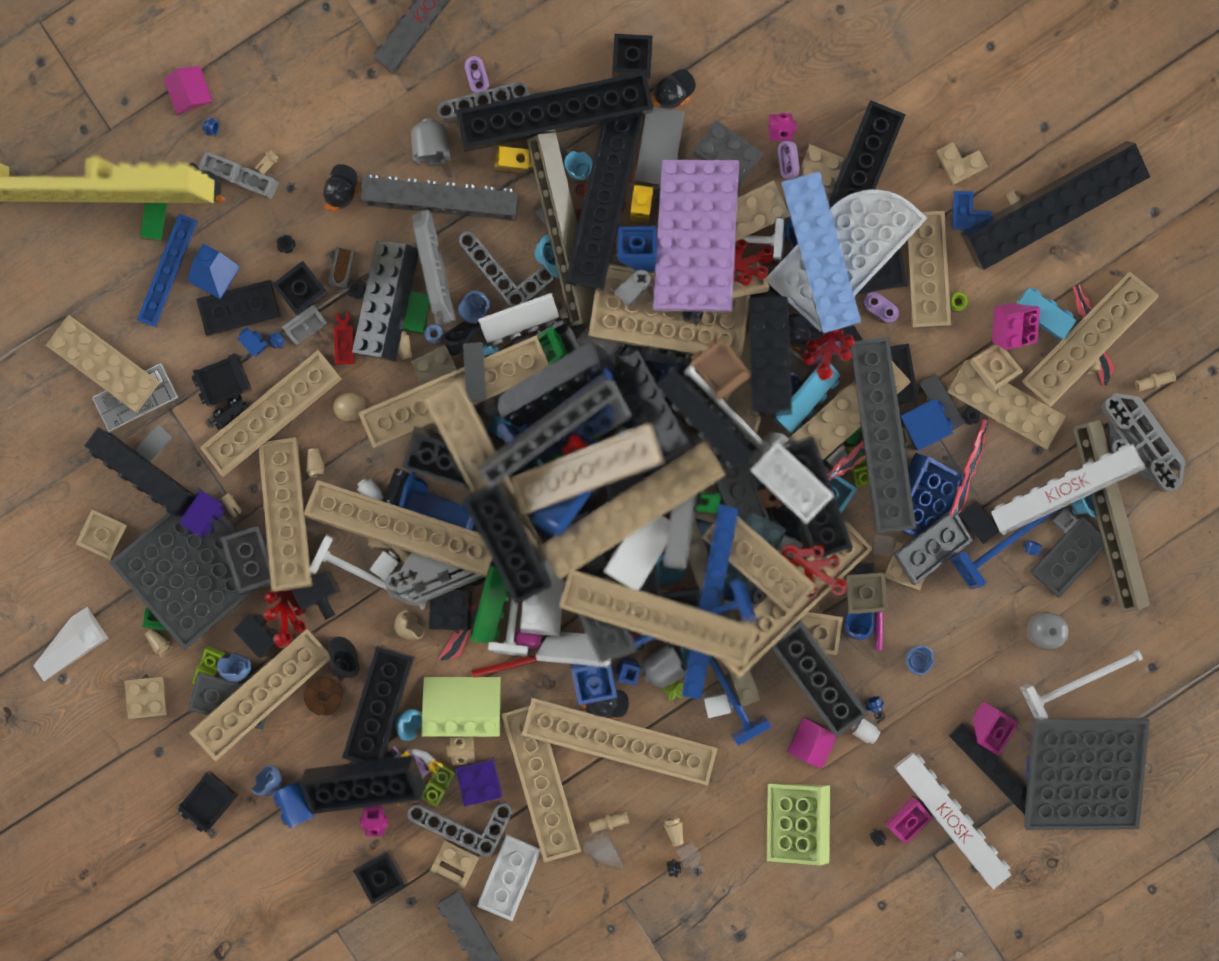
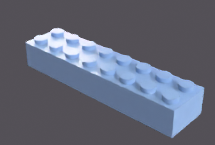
(821, 252)

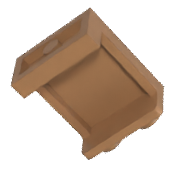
(720, 367)

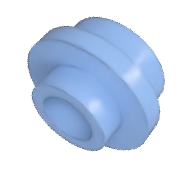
(433, 327)

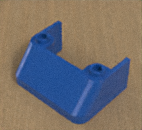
(420, 501)
(555, 518)

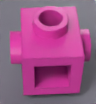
(781, 127)
(374, 821)

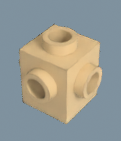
(461, 750)

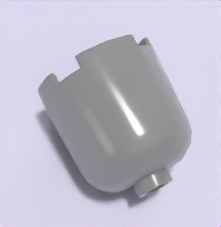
(429, 143)
(1047, 631)
(664, 666)

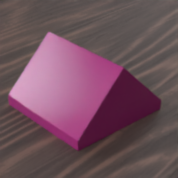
(188, 89)
(812, 743)
(908, 820)

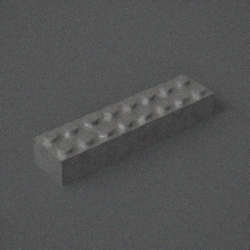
(440, 198)

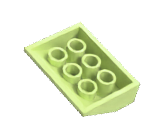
(461, 706)
(798, 823)

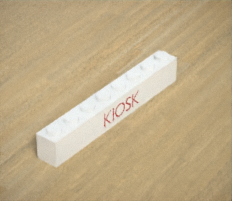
(1068, 489)
(949, 816)

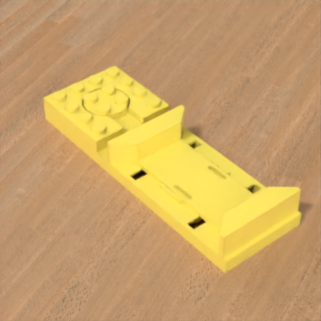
(112, 184)

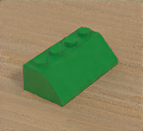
(490, 607)

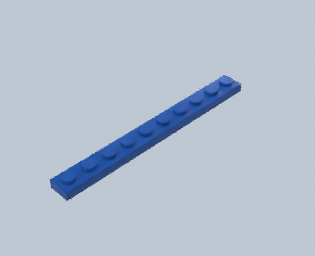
(711, 593)

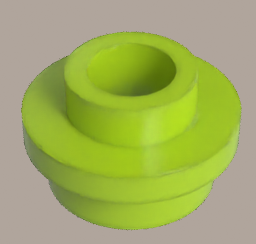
(964, 301)

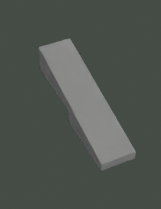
(239, 175)

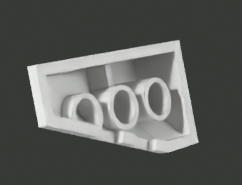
(73, 641)

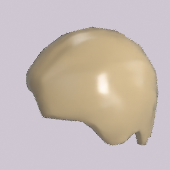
(348, 406)
(407, 626)

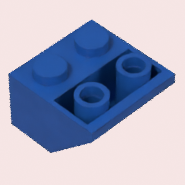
(293, 804)

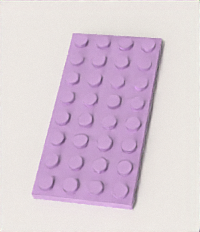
(696, 235)

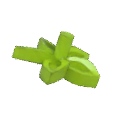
(673, 691)

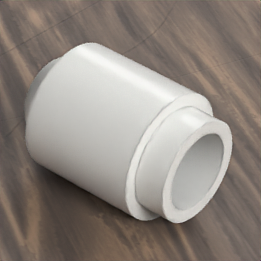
(370, 489)
(865, 731)

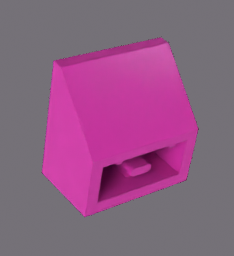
(1015, 325)

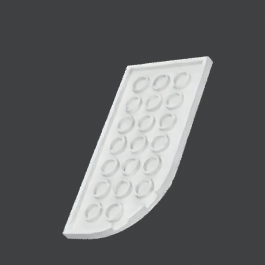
(869, 232)

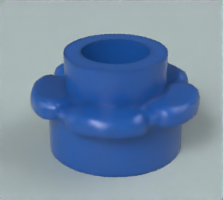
(210, 127)
(276, 340)
(1032, 547)
(874, 704)

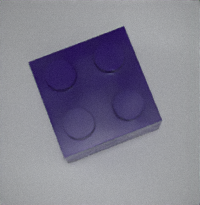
(202, 515)
(479, 782)

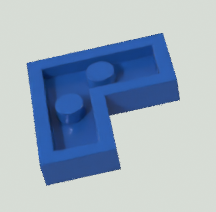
(962, 214)

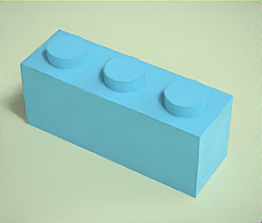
(1051, 317)

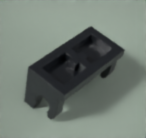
(979, 521)

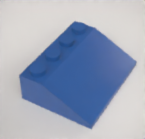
(932, 490)

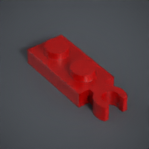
(343, 341)

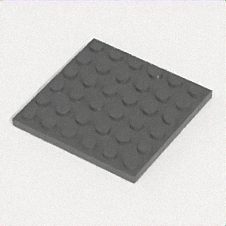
(182, 576)
(1086, 773)

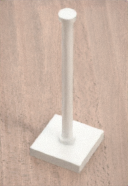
(775, 240)
(762, 444)
(324, 555)
(509, 646)
(1036, 702)

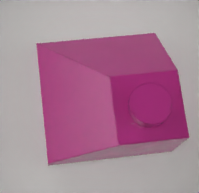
(993, 728)

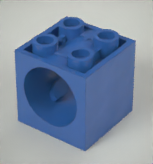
(927, 424)
(593, 683)

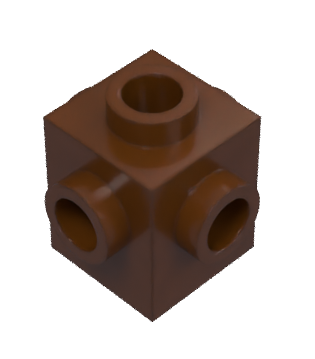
(768, 497)

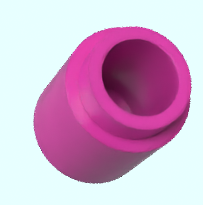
(529, 640)

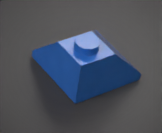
(638, 247)
(212, 271)

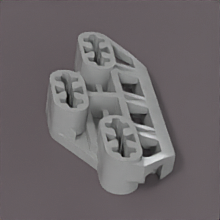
(433, 267)
(1132, 433)
(425, 571)

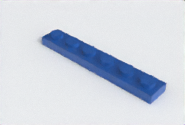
(167, 270)

